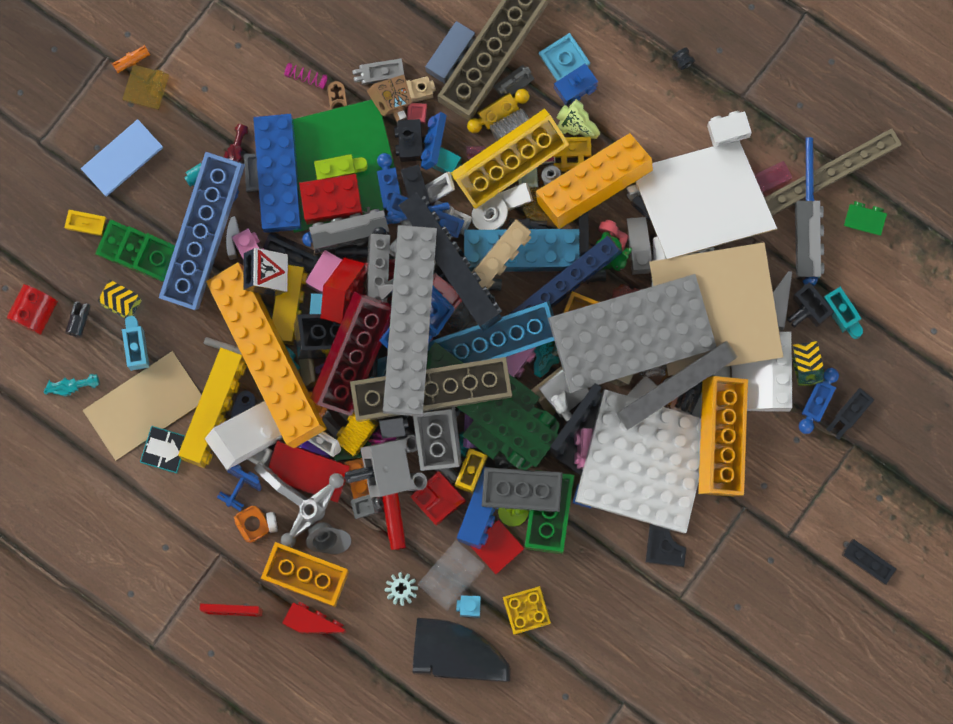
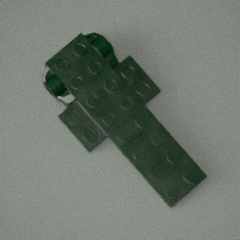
(505, 424)

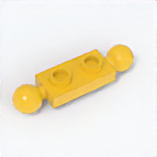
(498, 110)

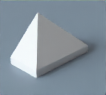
(440, 187)

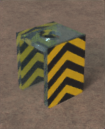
(119, 299)

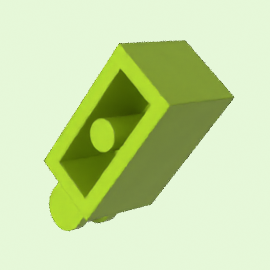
(339, 166)

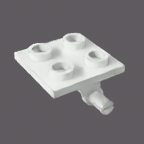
(559, 397)

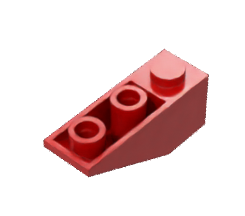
(307, 622)

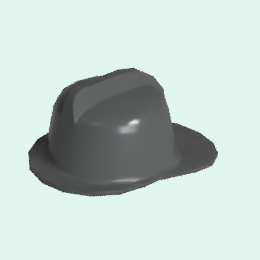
(327, 539)

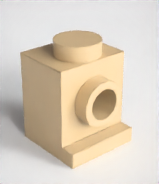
(420, 95)

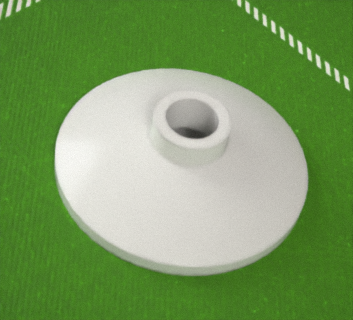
(482, 214)

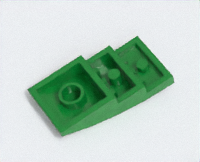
(135, 250)

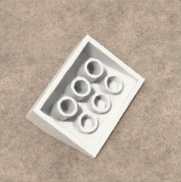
(769, 380)

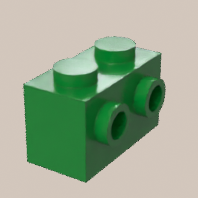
(865, 219)

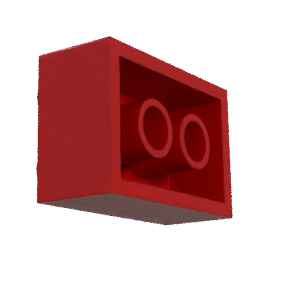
(330, 198)
(340, 288)

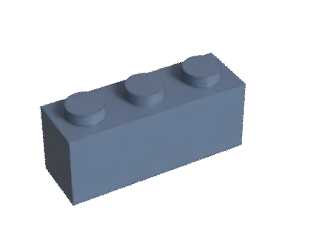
(450, 52)

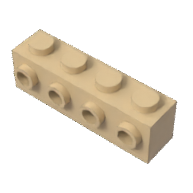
(503, 250)

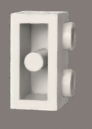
(729, 128)

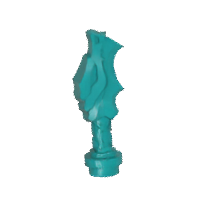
(66, 387)

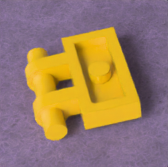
(577, 147)

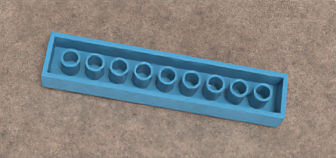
(506, 337)

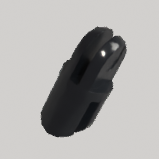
(693, 392)

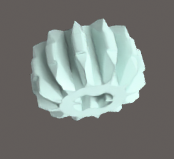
(406, 593)

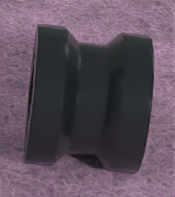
(683, 58)

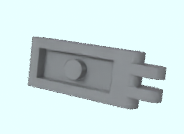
(378, 71)

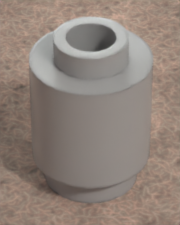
(550, 173)

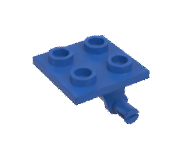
(250, 479)

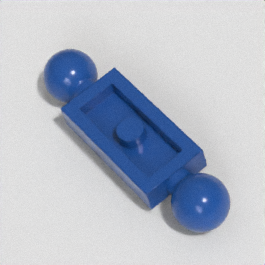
(387, 180)
(818, 401)

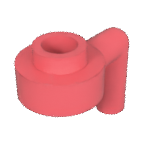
(610, 226)

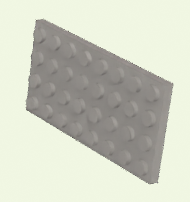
(632, 333)

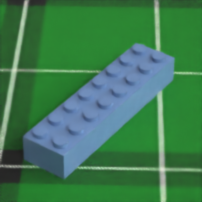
(201, 231)

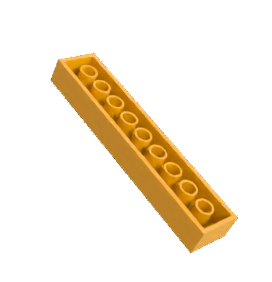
(266, 357)

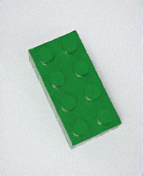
(548, 529)

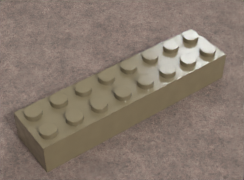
(490, 55)
(443, 388)

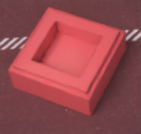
(417, 111)

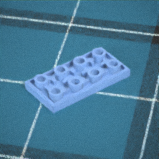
(121, 158)

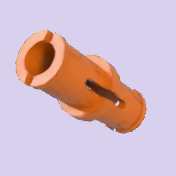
(131, 59)

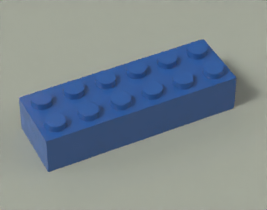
(277, 173)

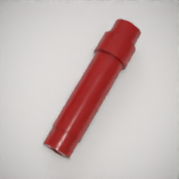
(394, 521)

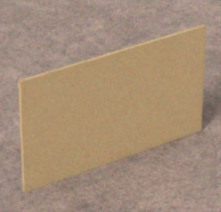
(146, 400)

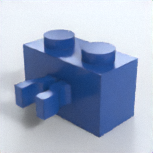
(576, 84)

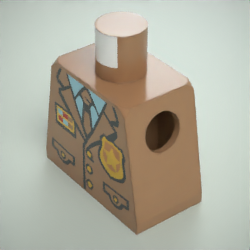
(391, 97)

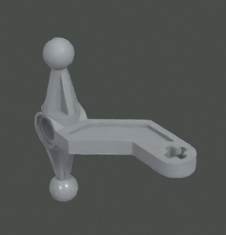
(318, 501)

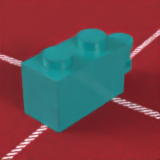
(844, 313)

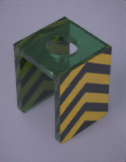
(808, 363)

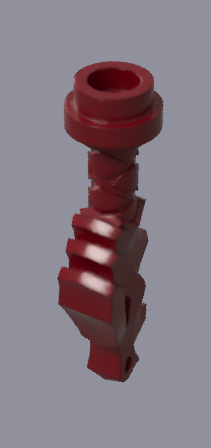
(235, 150)

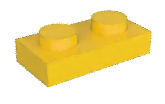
(85, 223)

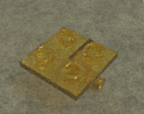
(146, 87)

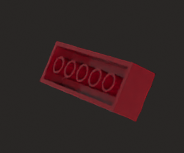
(352, 352)

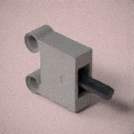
(388, 468)

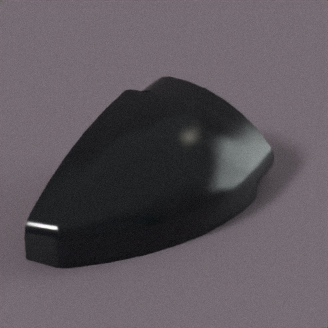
(456, 652)

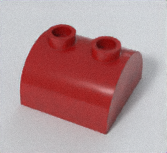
(32, 309)

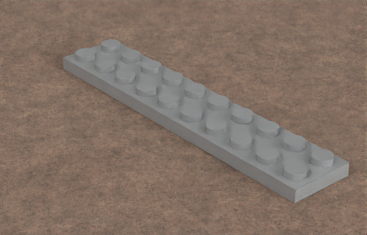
(410, 321)

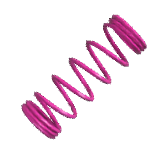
(323, 81)

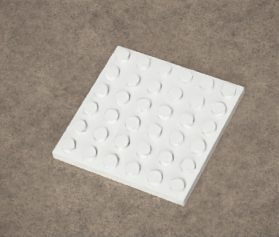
(645, 469)

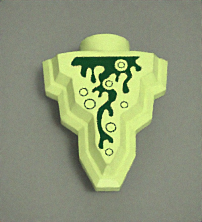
(576, 121)

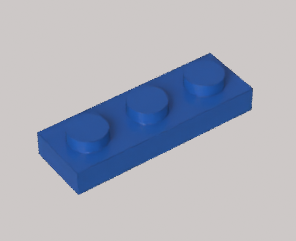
(433, 140)

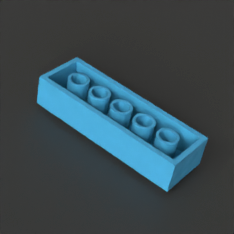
(543, 252)

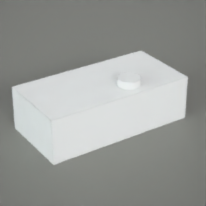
(244, 435)

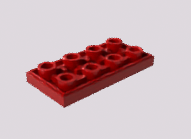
(306, 469)

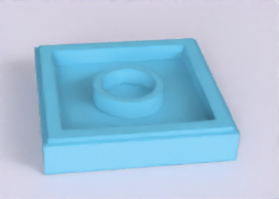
(563, 56)

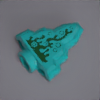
(544, 359)

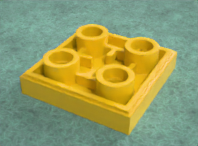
(526, 610)

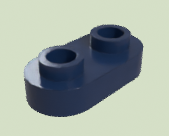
(239, 406)

